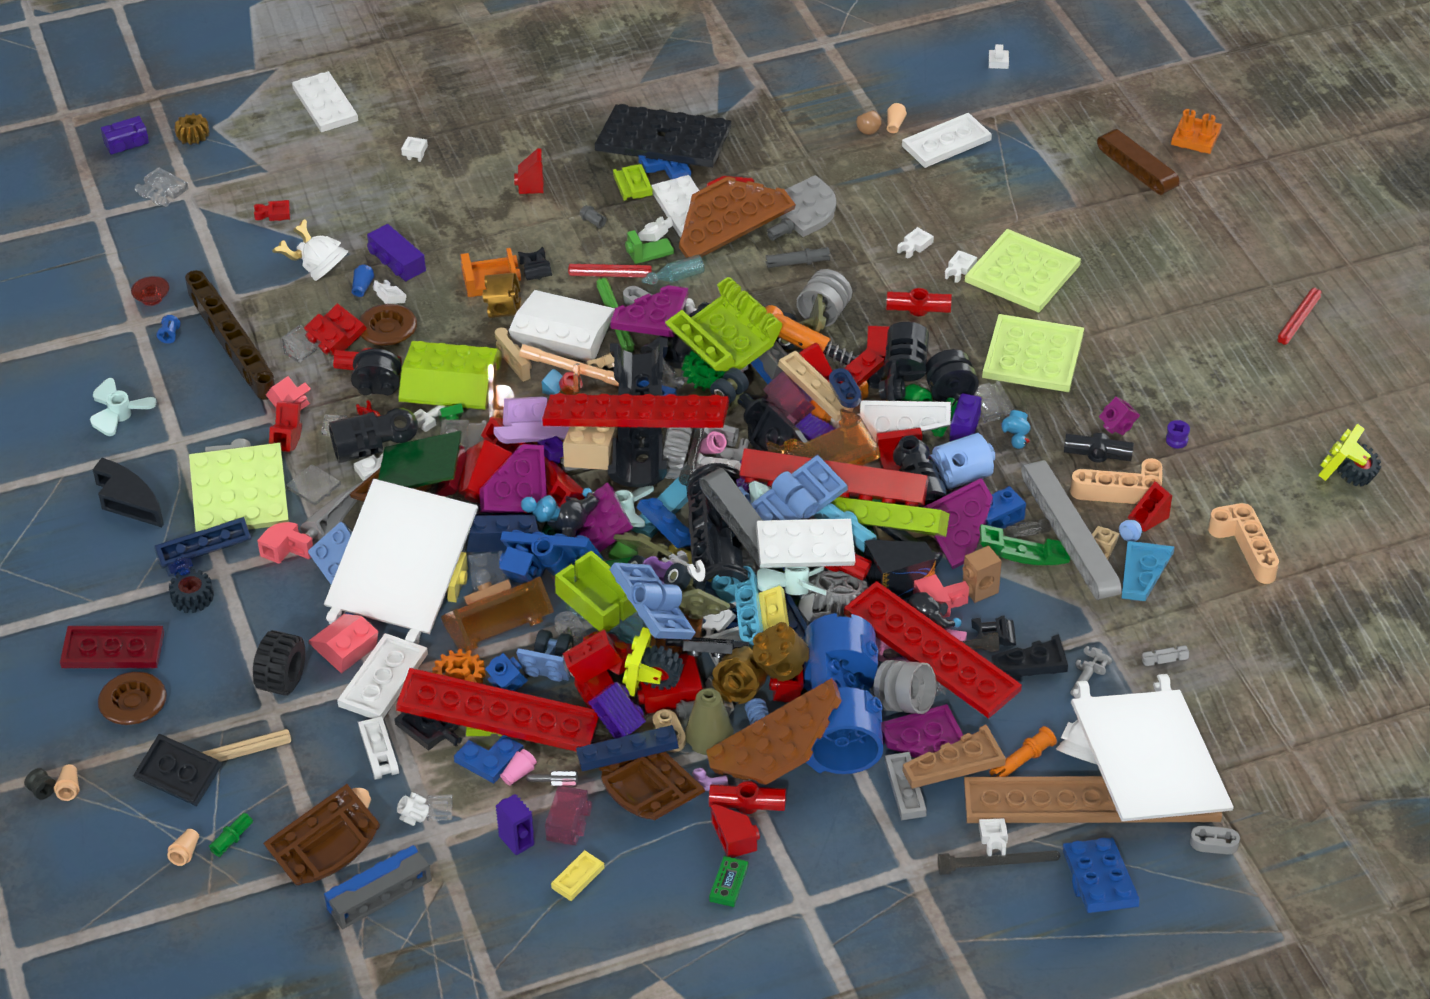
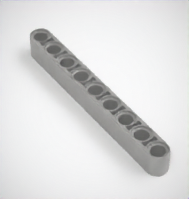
(1071, 530)

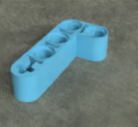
(747, 602)

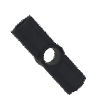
(1098, 447)

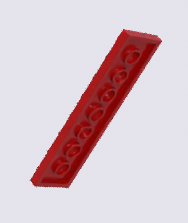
(636, 411)
(924, 641)
(497, 710)

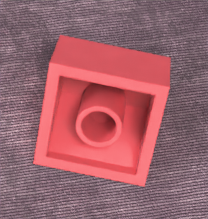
(345, 641)

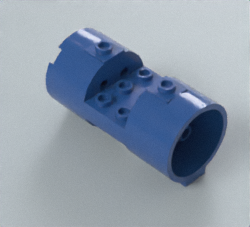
(849, 655)

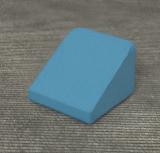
(550, 383)

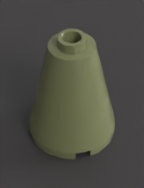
(707, 721)

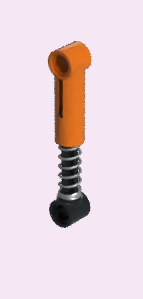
(804, 337)

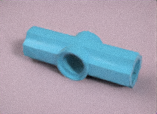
(859, 532)

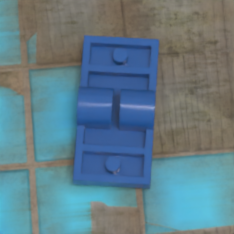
(552, 551)
(1100, 875)

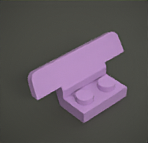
(524, 421)

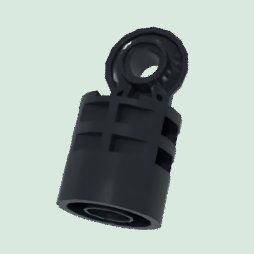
(903, 358)
(366, 433)
(913, 458)

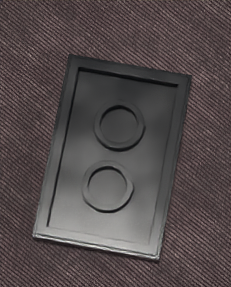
(177, 769)

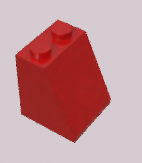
(479, 466)

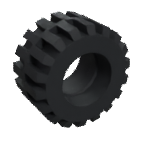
(279, 662)

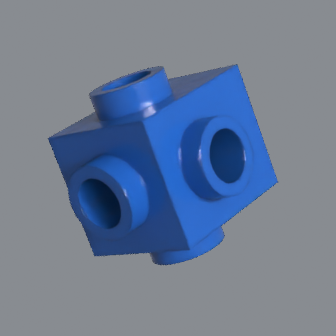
(505, 673)

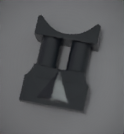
(535, 264)
(1001, 625)

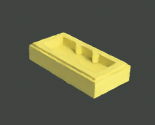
(458, 578)
(577, 875)

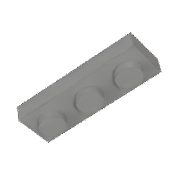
(908, 800)

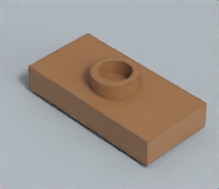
(487, 590)

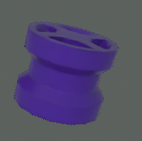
(1177, 434)

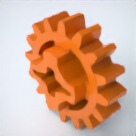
(461, 666)

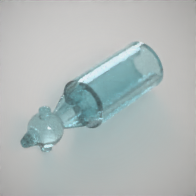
(677, 270)

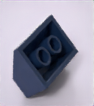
(488, 528)

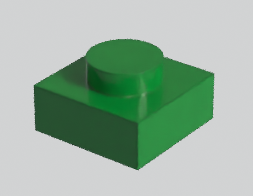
(451, 412)

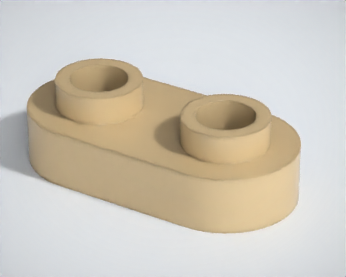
(666, 718)

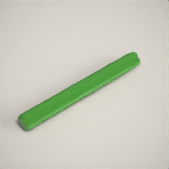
(610, 301)

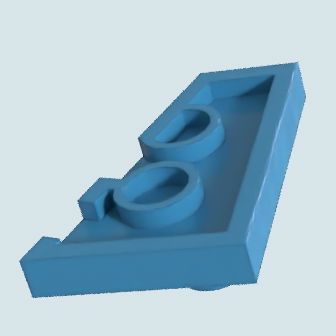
(1143, 568)

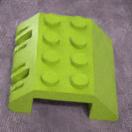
(728, 330)
(447, 374)

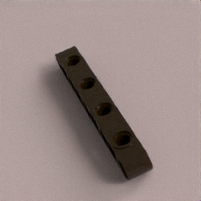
(230, 333)

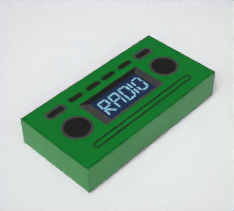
(729, 881)

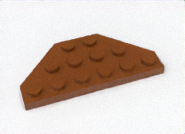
(729, 212)
(777, 740)

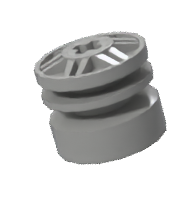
(835, 294)
(905, 686)

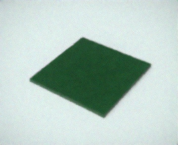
(421, 461)

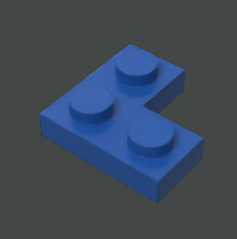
(673, 169)
(488, 763)

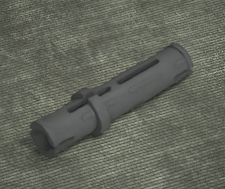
(800, 257)

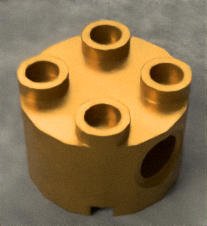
(502, 295)
(780, 652)
(738, 676)

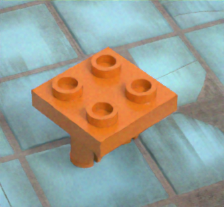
(1196, 133)

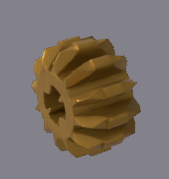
(191, 129)

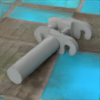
(1091, 666)

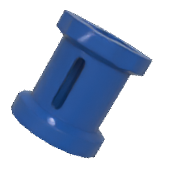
(174, 325)

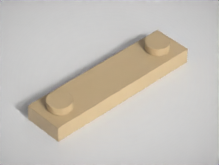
(812, 383)

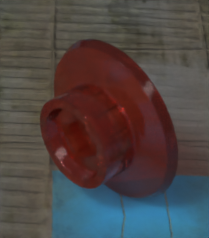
(150, 290)

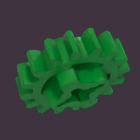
(701, 373)

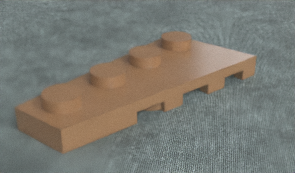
(961, 758)

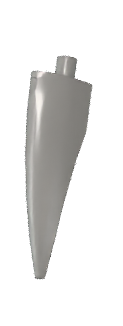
(329, 515)

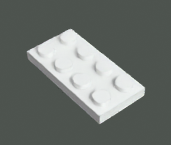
(325, 101)
(946, 140)
(675, 199)
(805, 543)
(382, 677)

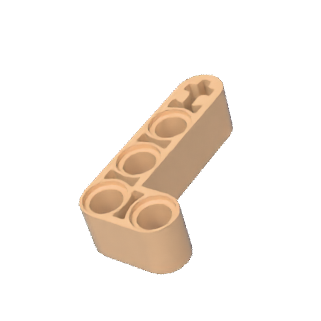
(1115, 486)
(1243, 523)

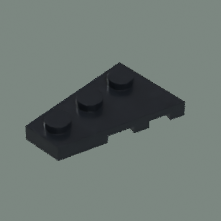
(1034, 660)

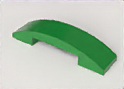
(1023, 551)

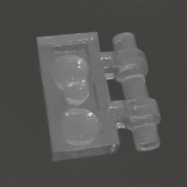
(165, 183)

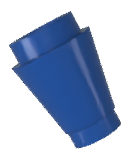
(362, 279)

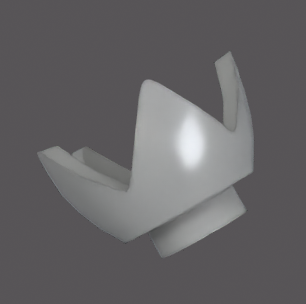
(806, 607)

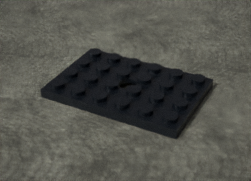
(686, 138)

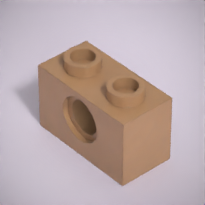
(982, 573)

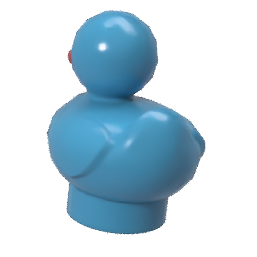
(1017, 424)
(544, 509)

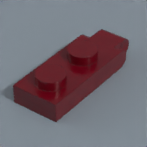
(451, 486)

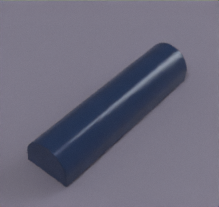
(203, 542)

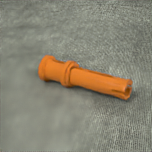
(1031, 748)

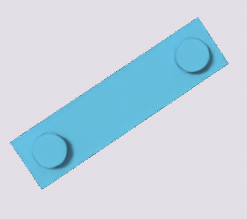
(673, 499)

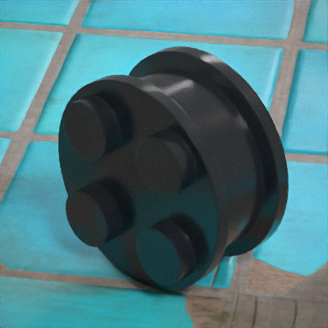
(376, 372)

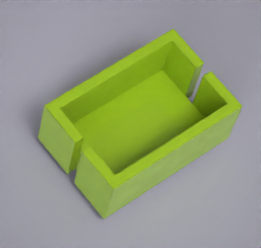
(594, 593)

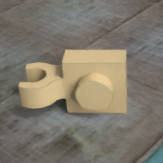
(607, 360)

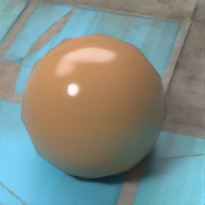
(869, 122)

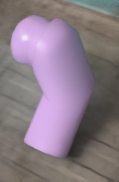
(700, 776)

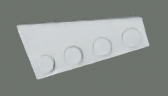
(903, 415)

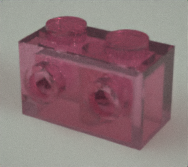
(788, 398)
(567, 815)

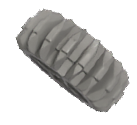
(675, 450)
(839, 588)

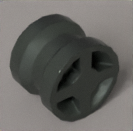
(40, 783)

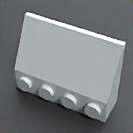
(561, 325)

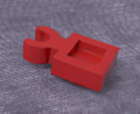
(274, 210)

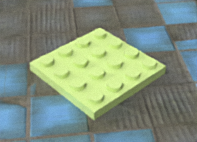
(1022, 270)
(1033, 353)
(239, 485)

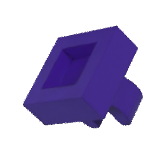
(552, 448)

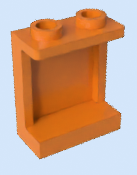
(475, 272)

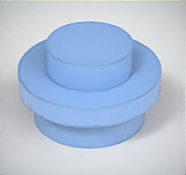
(1130, 530)

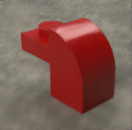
(287, 426)

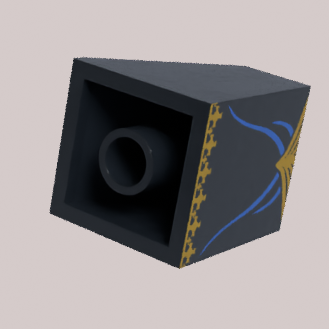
(899, 564)

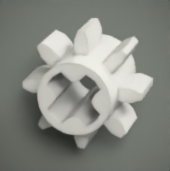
(412, 809)

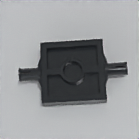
(715, 646)
(427, 731)

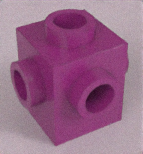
(1118, 416)

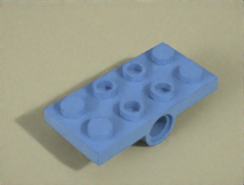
(800, 493)
(653, 600)

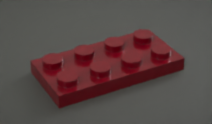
(112, 647)

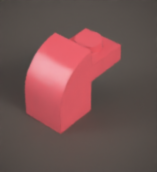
(289, 392)
(282, 539)
(952, 595)

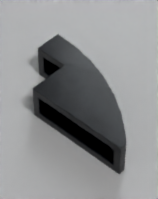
(126, 493)

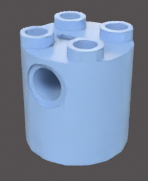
(964, 460)

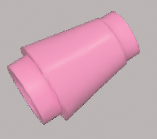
(713, 443)
(519, 766)

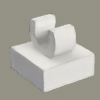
(999, 58)
(414, 148)

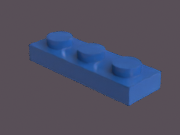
(665, 522)

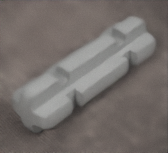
(1165, 655)

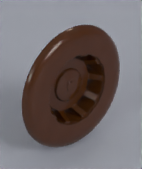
(388, 324)
(132, 703)

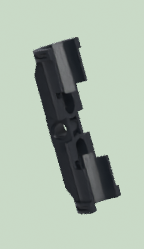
(628, 372)
(708, 539)

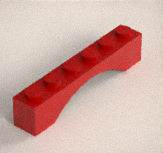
(557, 481)

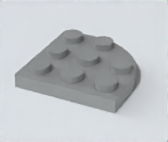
(813, 207)

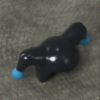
(574, 513)
(933, 610)

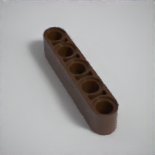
(1138, 161)

